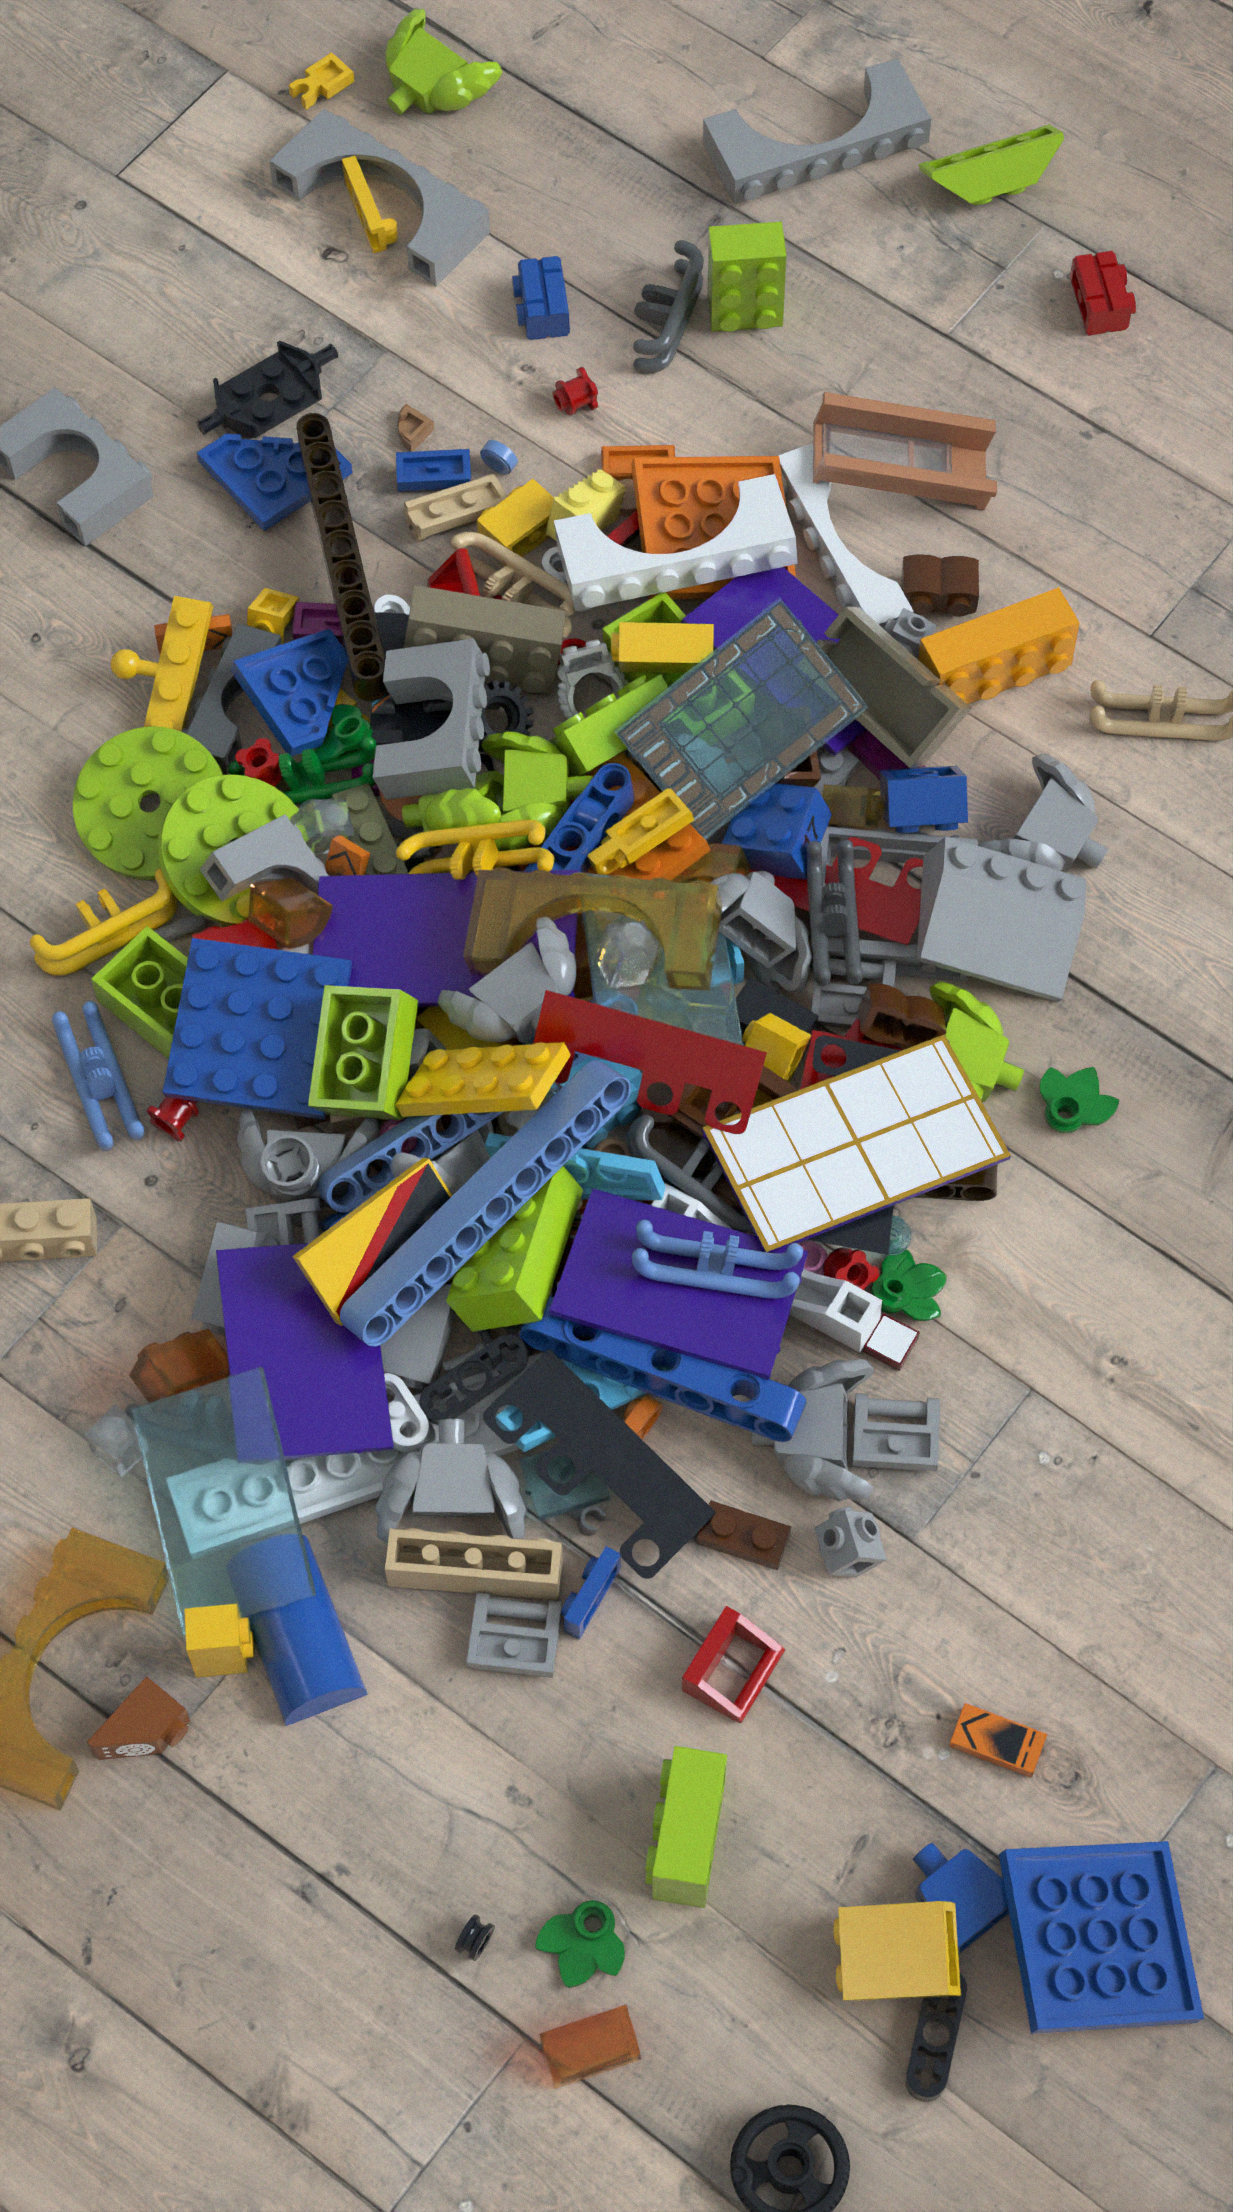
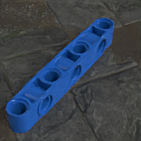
(589, 818)
(690, 1382)

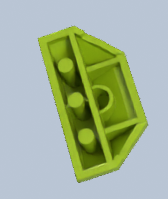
(998, 166)

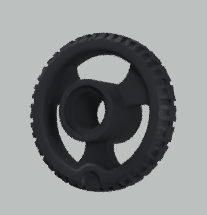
(802, 2126)

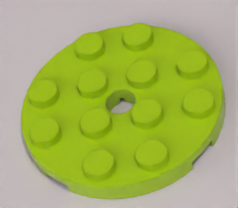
(111, 792)
(206, 820)

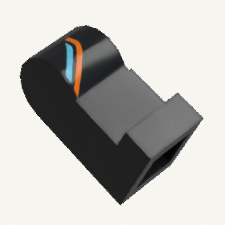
(384, 721)

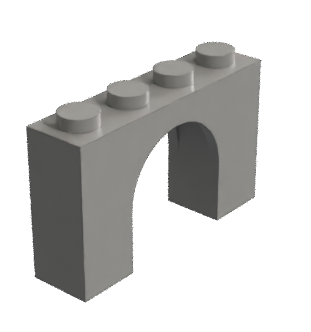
(57, 426)
(450, 754)
(261, 856)

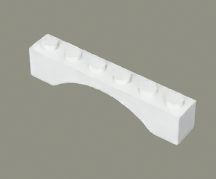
(854, 582)
(820, 1301)

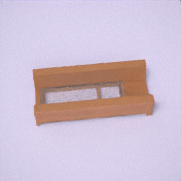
(903, 449)

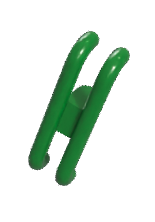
(308, 777)

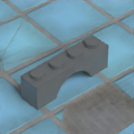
(209, 713)

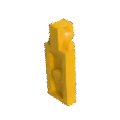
(640, 832)

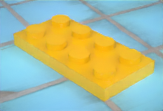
(483, 1079)

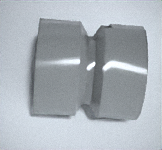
(291, 1166)

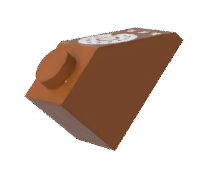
(141, 1725)

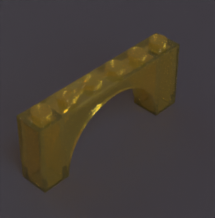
(678, 914)
(85, 1580)

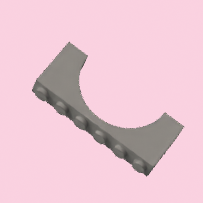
(759, 165)
(450, 220)
(411, 1352)

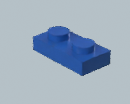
(432, 469)
(582, 1606)

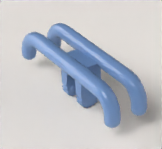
(97, 1075)
(715, 1264)

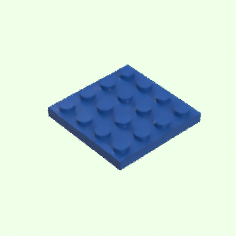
(250, 1026)
(1100, 1937)

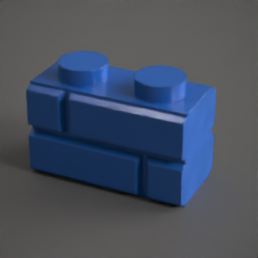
(543, 298)

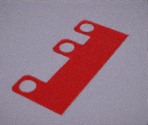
(880, 908)
(659, 1049)

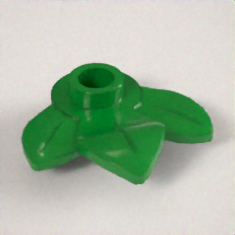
(344, 733)
(1077, 1096)
(912, 1285)
(582, 1949)

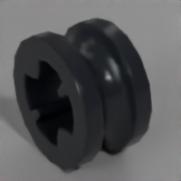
(474, 1937)

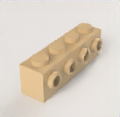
(47, 1230)
(474, 1564)

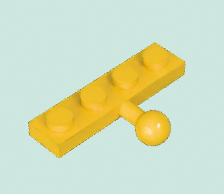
(177, 664)

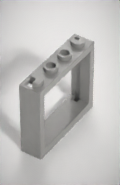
(895, 848)

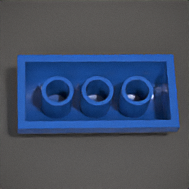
(307, 1653)

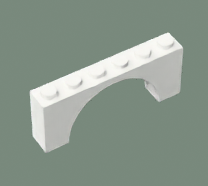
(608, 573)

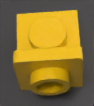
(272, 611)

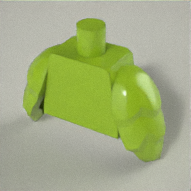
(430, 72)
(535, 782)
(459, 807)
(976, 1039)

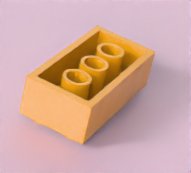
(1003, 647)

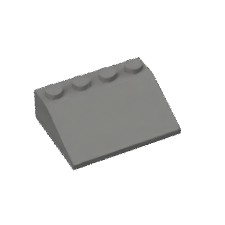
(999, 918)

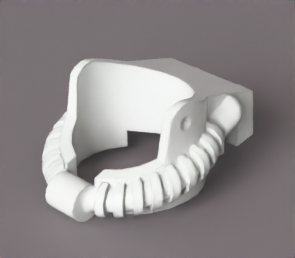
(578, 663)

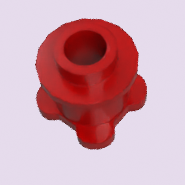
(576, 393)
(260, 762)
(173, 1115)
(850, 1266)

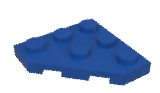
(261, 475)
(295, 687)

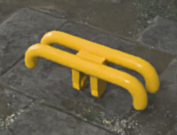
(478, 848)
(105, 936)

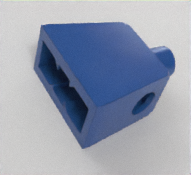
(967, 1883)

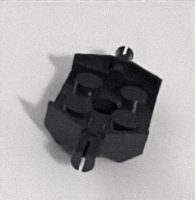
(288, 373)

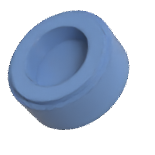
(498, 457)

